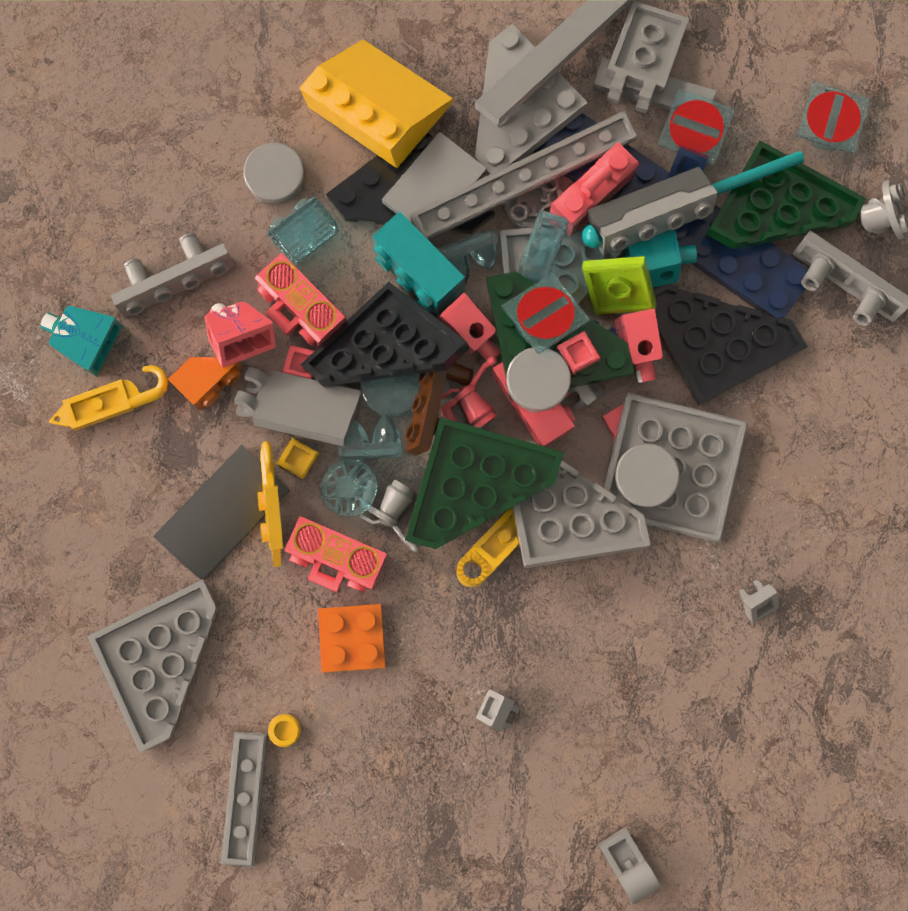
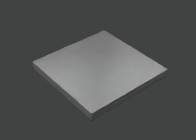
(707, 457)

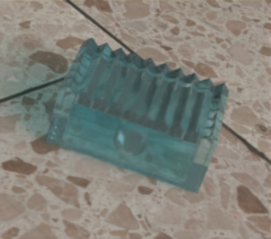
(302, 230)
(543, 246)

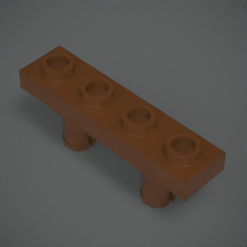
(427, 404)

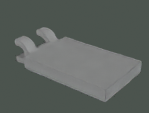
(645, 52)
(299, 406)

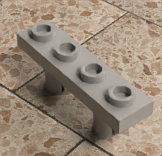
(183, 276)
(853, 277)

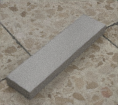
(658, 100)
(244, 799)

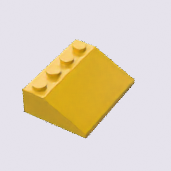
(375, 100)

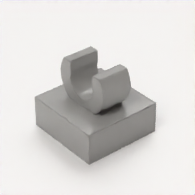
(588, 394)
(761, 602)
(495, 710)

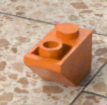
(203, 378)

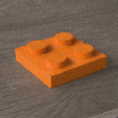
(351, 638)

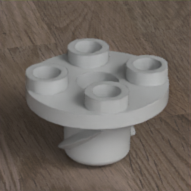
(887, 212)

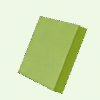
(619, 285)

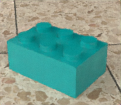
(417, 265)

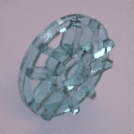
(348, 487)

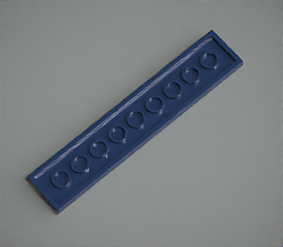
(755, 273)

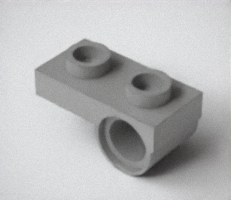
(629, 866)

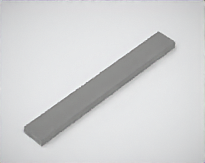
(547, 58)
(523, 176)

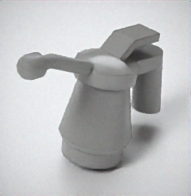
(394, 503)

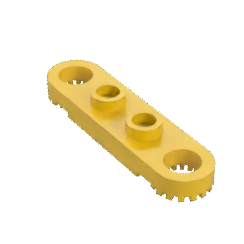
(490, 550)

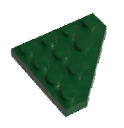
(783, 205)
(613, 351)
(475, 478)

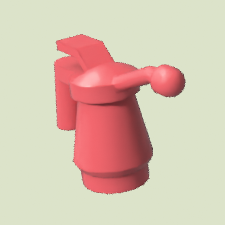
(475, 408)

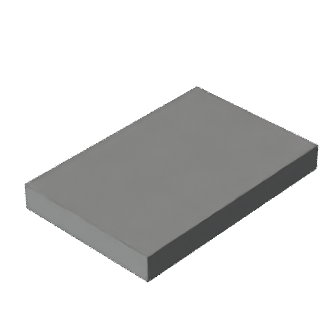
(434, 174)

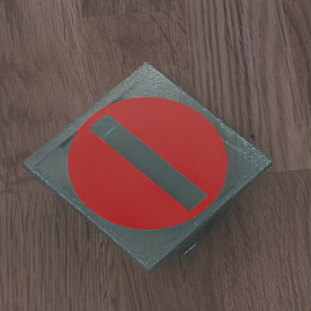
(833, 118)
(696, 125)
(545, 313)

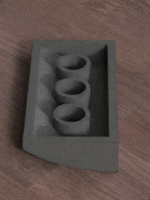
(217, 515)

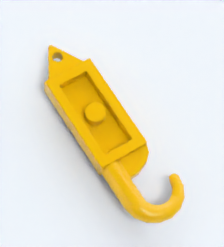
(108, 401)
(269, 502)

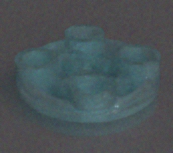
(391, 395)

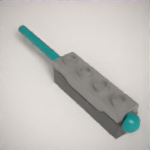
(666, 205)

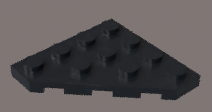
(362, 192)
(385, 340)
(720, 342)

